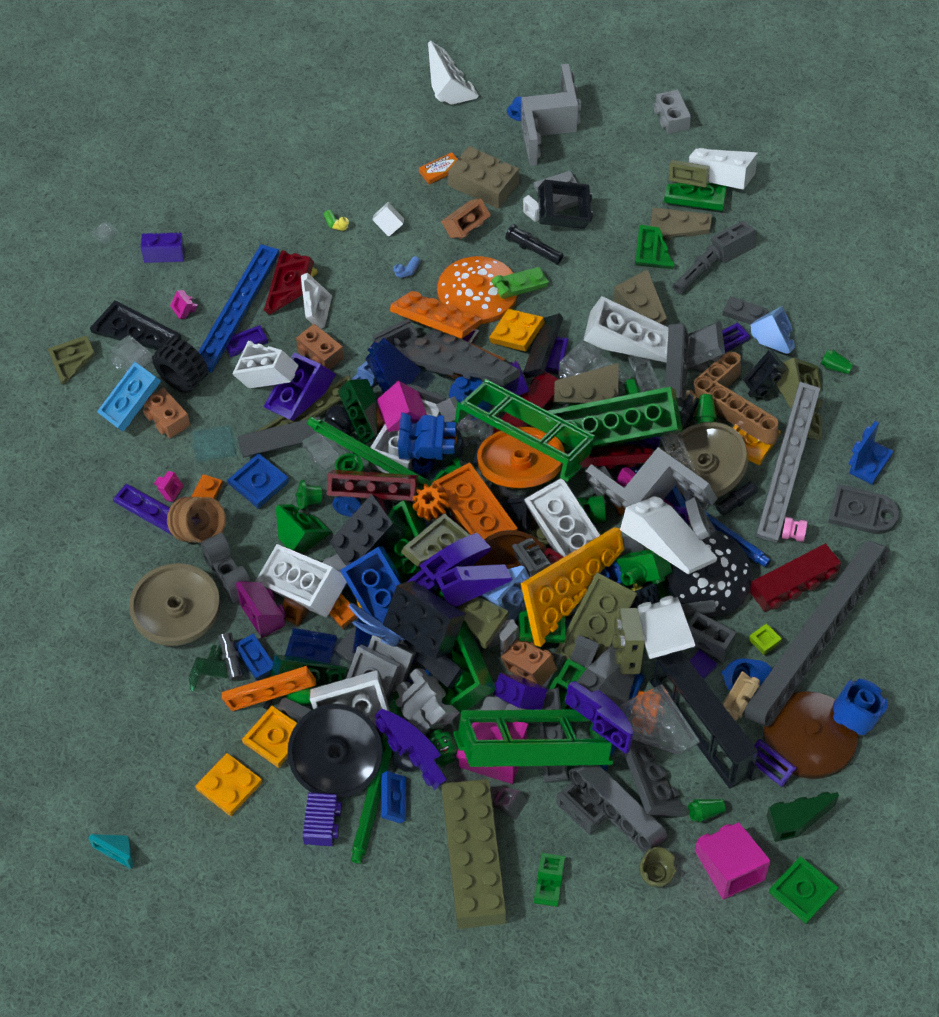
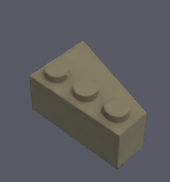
(641, 297)

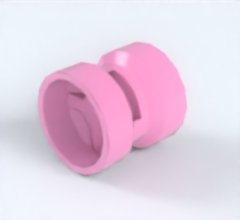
(789, 528)

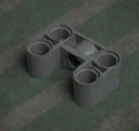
(219, 560)

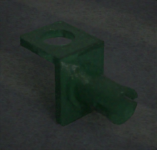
(211, 666)

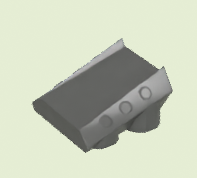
(705, 346)

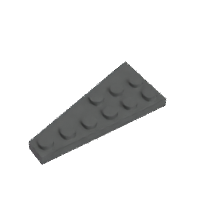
(453, 355)

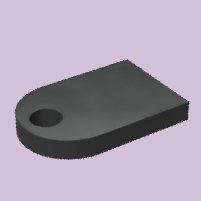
(862, 510)

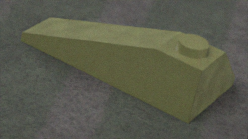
(804, 372)

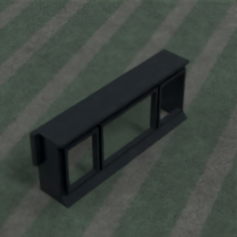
(712, 714)

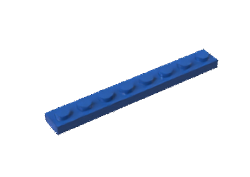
(238, 305)

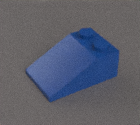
(373, 581)

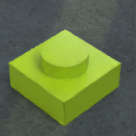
(765, 639)

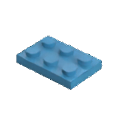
(129, 396)

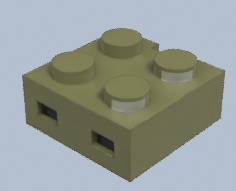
(628, 641)

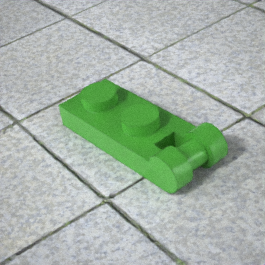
(520, 282)

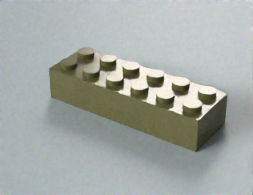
(473, 854)

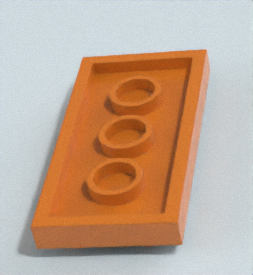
(435, 314)
(474, 503)

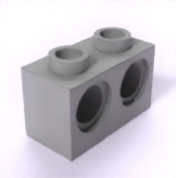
(672, 112)

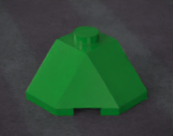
(297, 529)

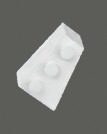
(727, 167)
(264, 366)

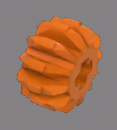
(426, 496)

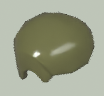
(657, 867)

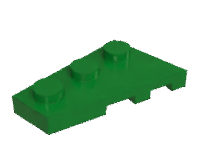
(707, 197)

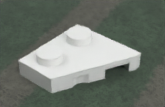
(316, 300)

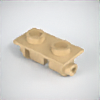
(740, 694)

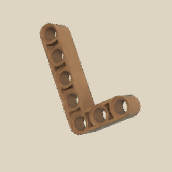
(731, 405)

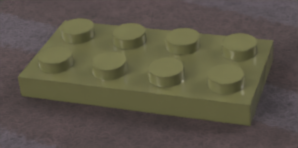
(597, 614)

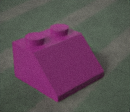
(260, 607)

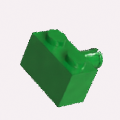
(643, 567)

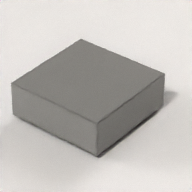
(448, 409)

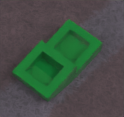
(549, 879)

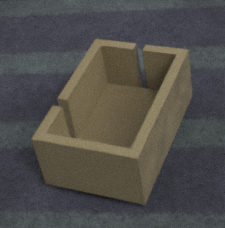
(483, 177)

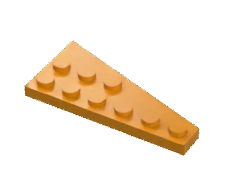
(564, 583)

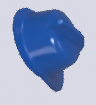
(751, 667)

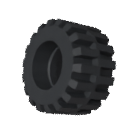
(180, 365)

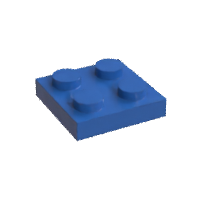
(258, 480)

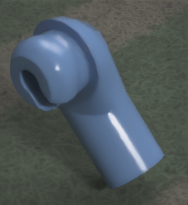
(408, 270)

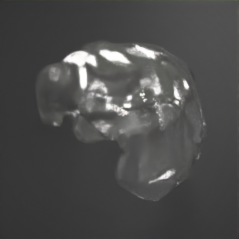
(474, 430)

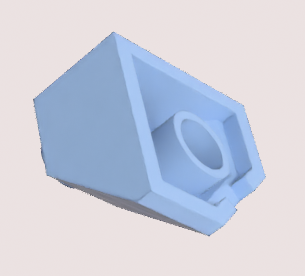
(774, 331)
(510, 594)

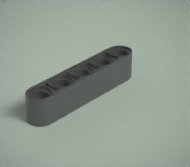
(619, 806)

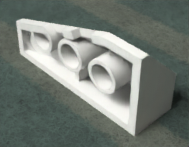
(447, 78)

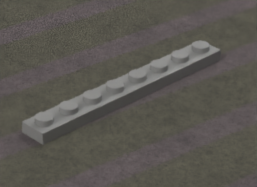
(787, 462)

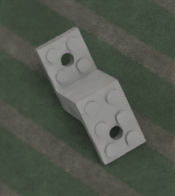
(550, 114)
(655, 479)

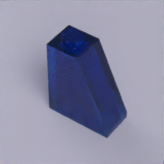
(390, 365)

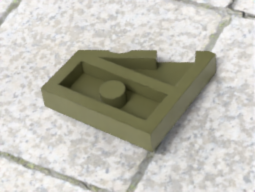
(71, 357)
(483, 618)

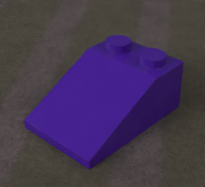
(305, 388)

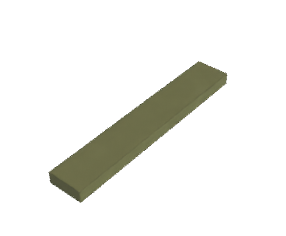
(317, 409)

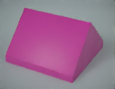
(397, 400)

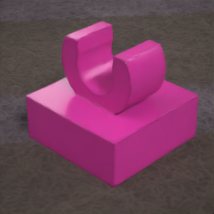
(182, 304)
(169, 486)

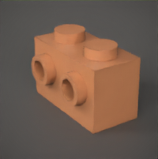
(466, 218)
(319, 347)
(166, 413)
(529, 662)

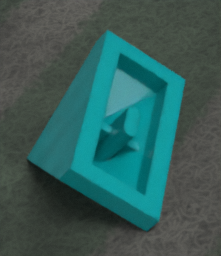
(113, 846)

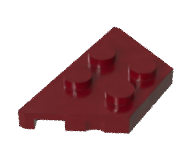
(287, 280)
(615, 455)

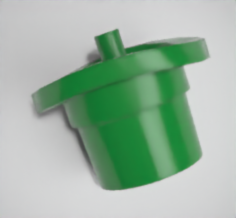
(308, 495)

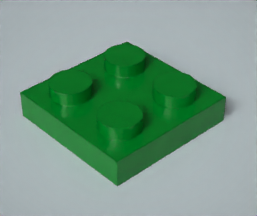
(803, 890)

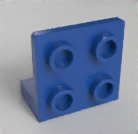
(869, 456)

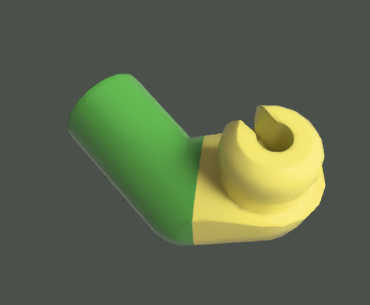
(341, 224)

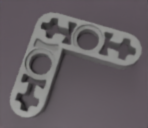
(698, 519)

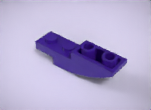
(458, 554)
(603, 712)
(407, 738)

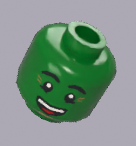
(446, 746)

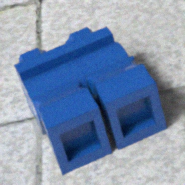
(425, 437)

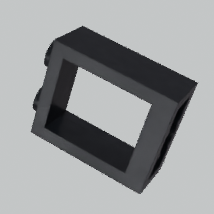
(546, 208)

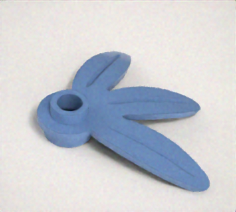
(375, 627)

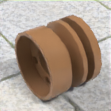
(195, 519)

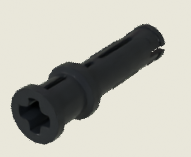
(526, 240)

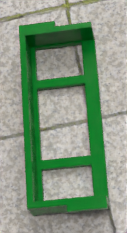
(534, 416)
(530, 751)

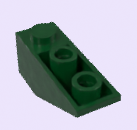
(361, 407)
(323, 672)
(795, 817)

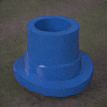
(346, 505)

